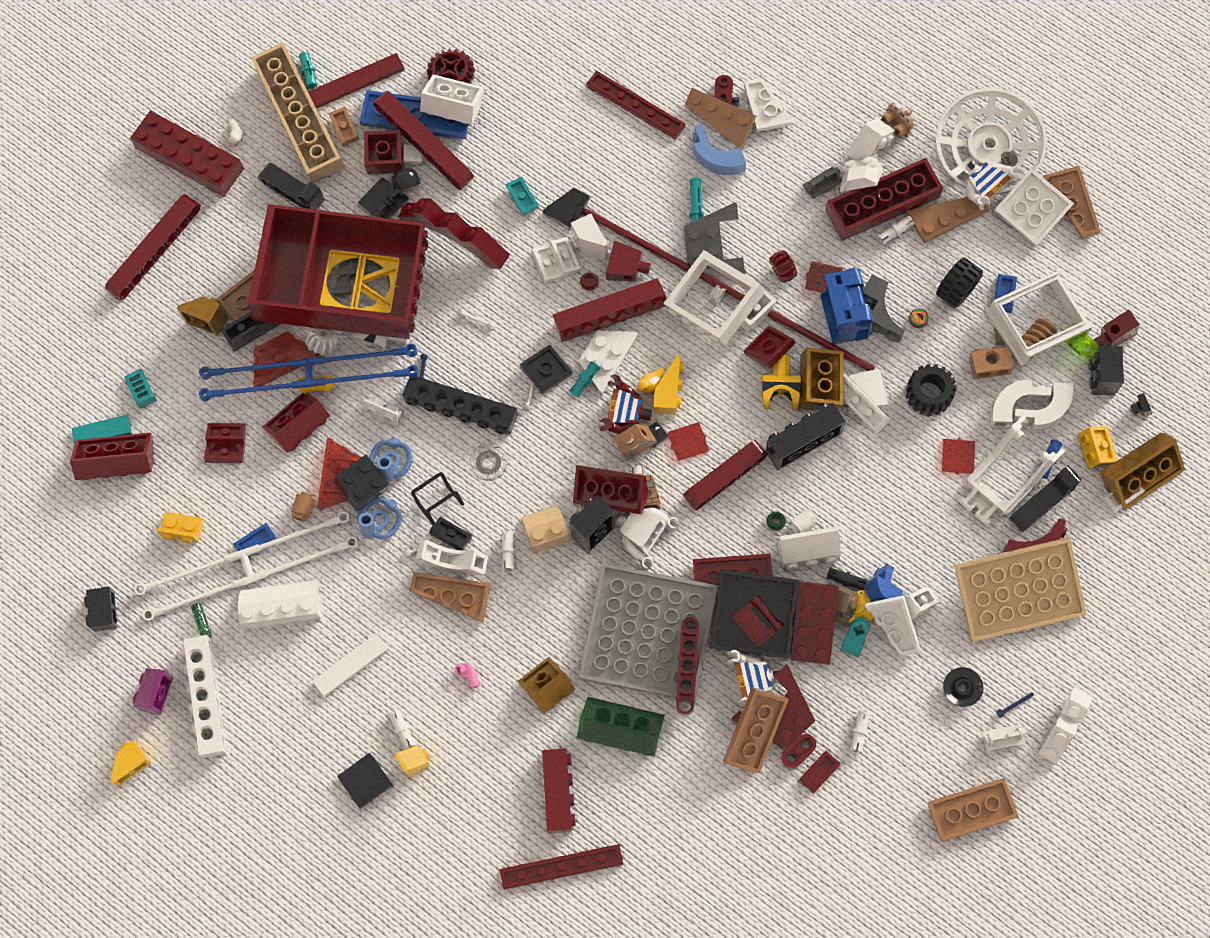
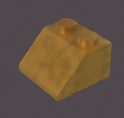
(204, 314)
(546, 685)

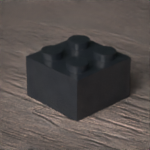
(1106, 370)
(361, 483)

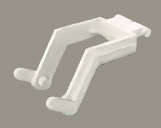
(985, 500)

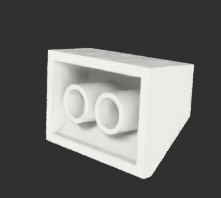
(451, 99)
(809, 548)

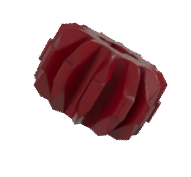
(783, 266)

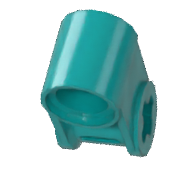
(855, 639)

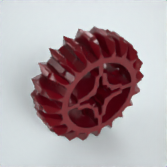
(452, 65)

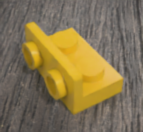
(1097, 446)
(180, 527)

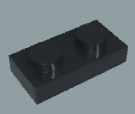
(450, 534)

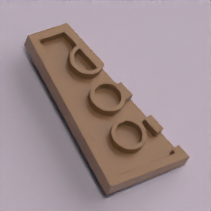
(724, 117)
(1081, 214)
(943, 217)
(236, 298)

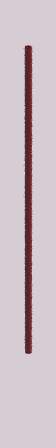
(730, 291)

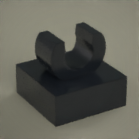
(1142, 405)

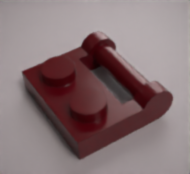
(753, 626)

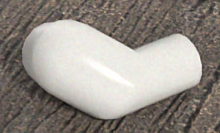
(236, 132)

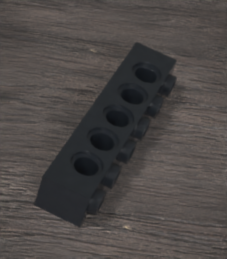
(471, 402)

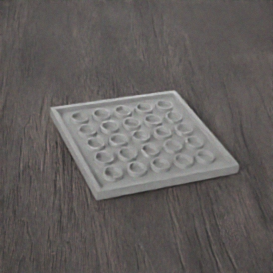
(638, 629)

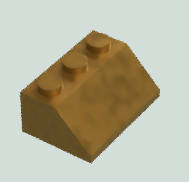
(821, 378)

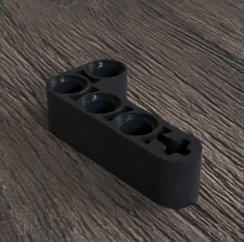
(302, 195)
(1045, 499)

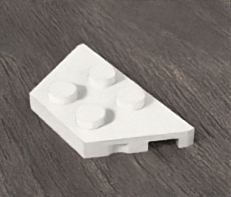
(608, 351)

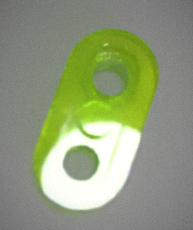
(1080, 342)

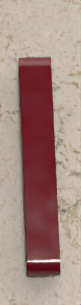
(423, 140)
(152, 247)

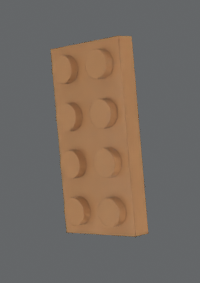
(755, 730)
(972, 809)

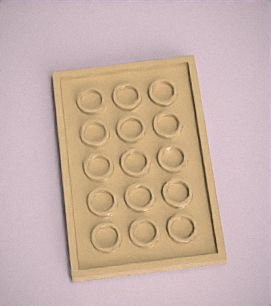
(1020, 589)

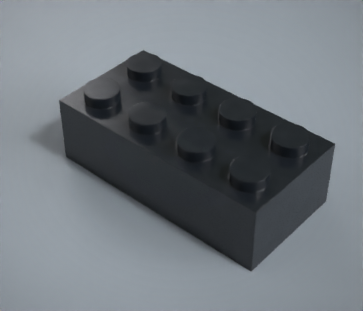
(805, 435)

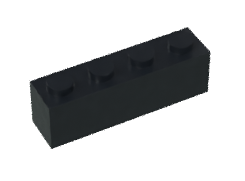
(245, 331)

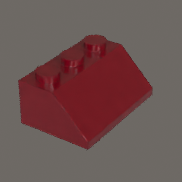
(296, 421)

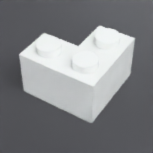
(870, 139)

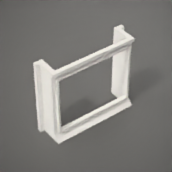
(1012, 337)

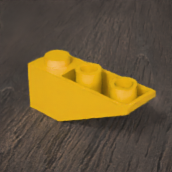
(666, 392)

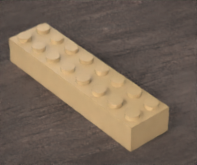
(297, 112)

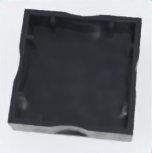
(734, 593)

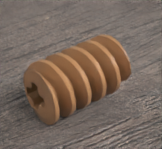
(1039, 331)

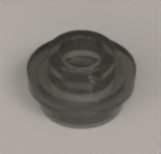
(1009, 158)

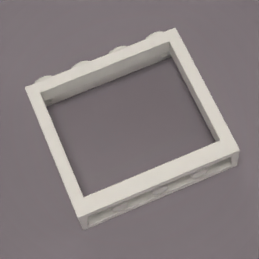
(739, 314)

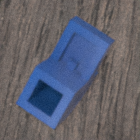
(880, 586)

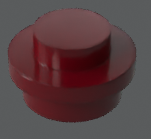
(589, 281)

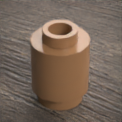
(302, 506)

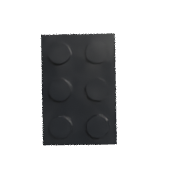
(592, 523)

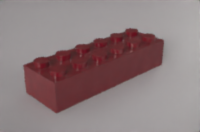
(187, 153)
(891, 197)

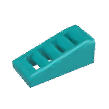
(145, 400)

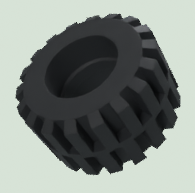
(959, 282)
(935, 376)

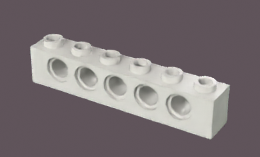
(216, 744)

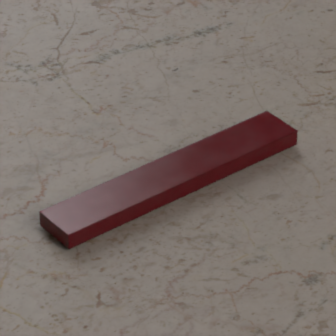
(356, 80)
(636, 105)
(561, 866)

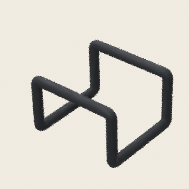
(453, 493)

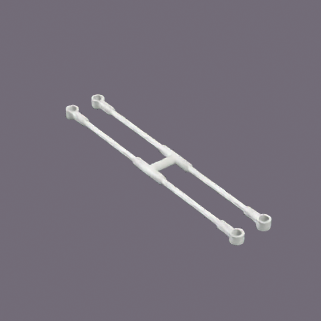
(243, 555)

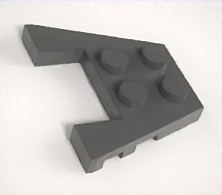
(706, 236)
(349, 269)

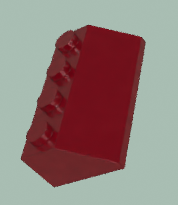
(112, 456)

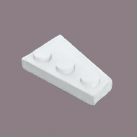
(765, 107)
(896, 621)

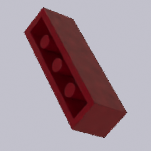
(557, 791)

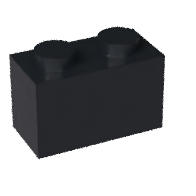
(101, 609)

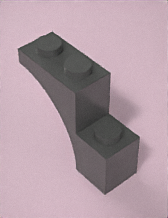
(882, 323)

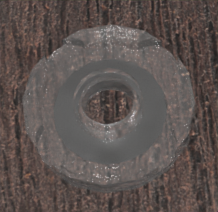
(491, 472)

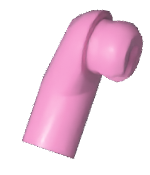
(468, 672)

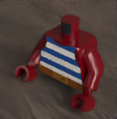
(624, 408)

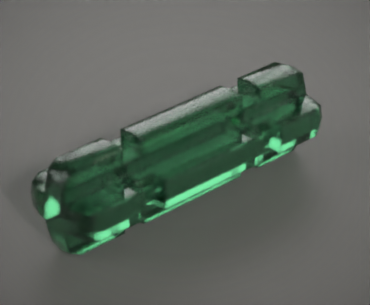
(201, 620)

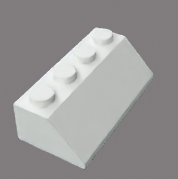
(279, 604)

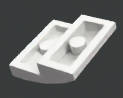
(555, 260)
(872, 386)

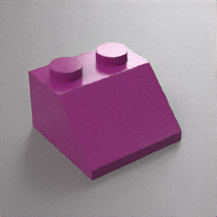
(152, 691)

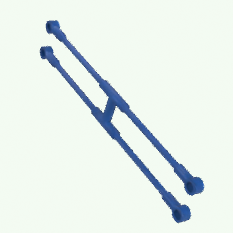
(309, 381)

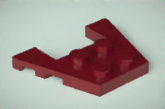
(797, 714)

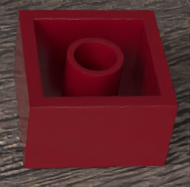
(383, 151)

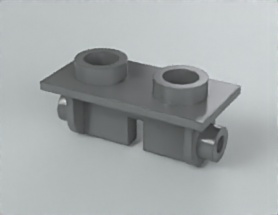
(823, 182)

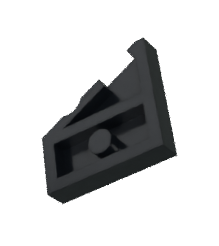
(568, 207)

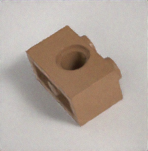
(982, 369)

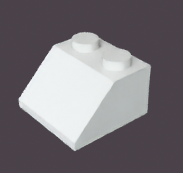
(588, 238)

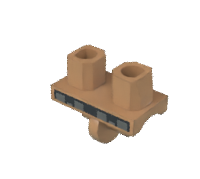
(900, 119)

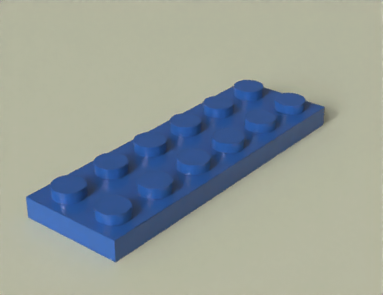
(437, 125)

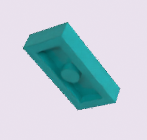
(522, 196)

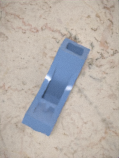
(716, 161)

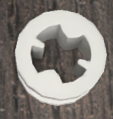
(717, 294)

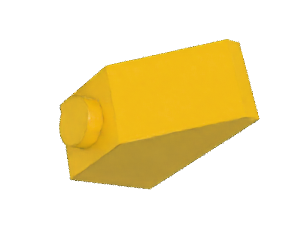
(413, 760)
(128, 762)

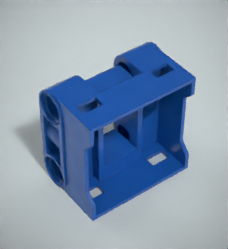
(846, 307)

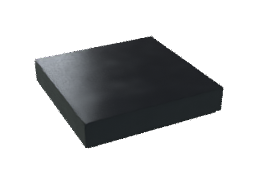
(546, 369)
(365, 780)

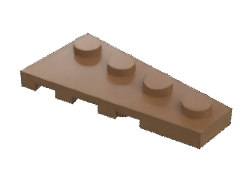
(456, 594)

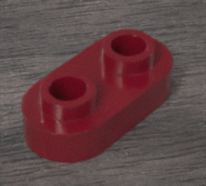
(724, 90)
(798, 751)

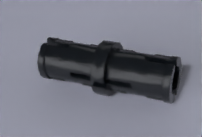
(846, 578)

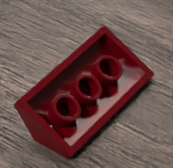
(617, 489)

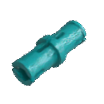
(307, 70)
(585, 379)

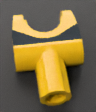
(781, 383)

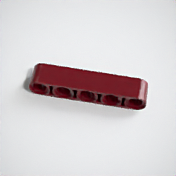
(725, 475)
(687, 676)

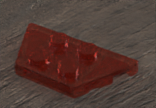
(278, 350)
(335, 460)

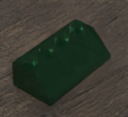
(620, 726)

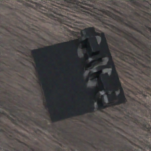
(383, 199)

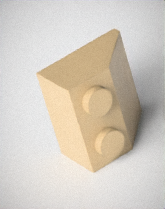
(545, 528)

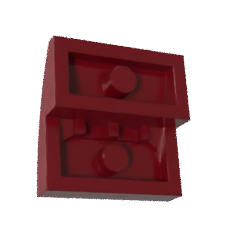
(225, 442)

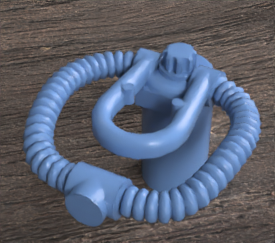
(385, 463)
(367, 524)

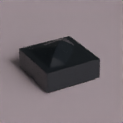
(658, 432)

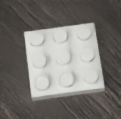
(1033, 207)

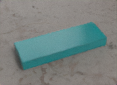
(106, 428)

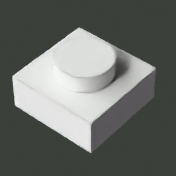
(411, 155)

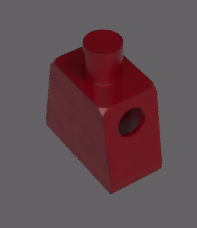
(625, 263)
(1123, 327)

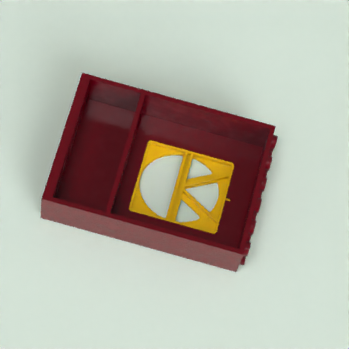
(306, 244)

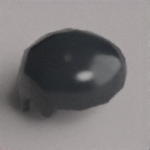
(405, 178)

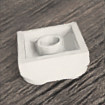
(860, 174)

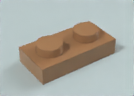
(343, 126)

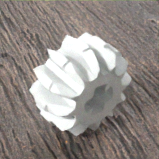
(321, 341)

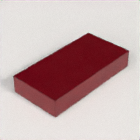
(819, 771)

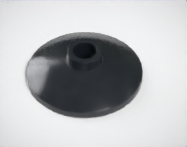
(967, 678)

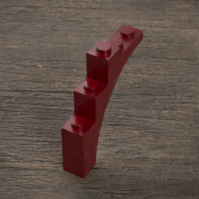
(456, 229)

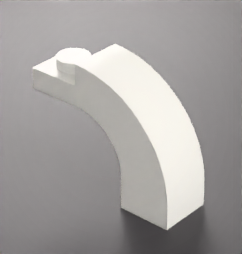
(1016, 392)
(1042, 419)
(450, 560)

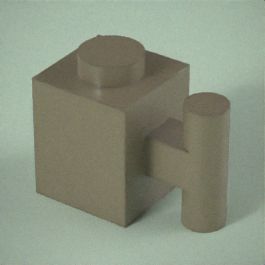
(846, 603)

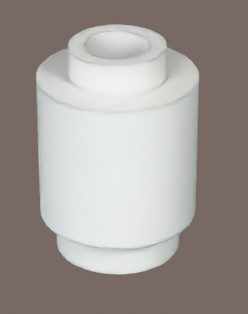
(803, 522)

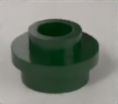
(776, 515)

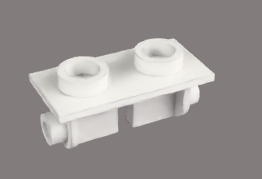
(375, 408)
(1004, 737)

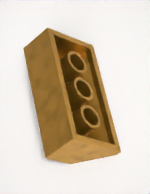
(1144, 467)

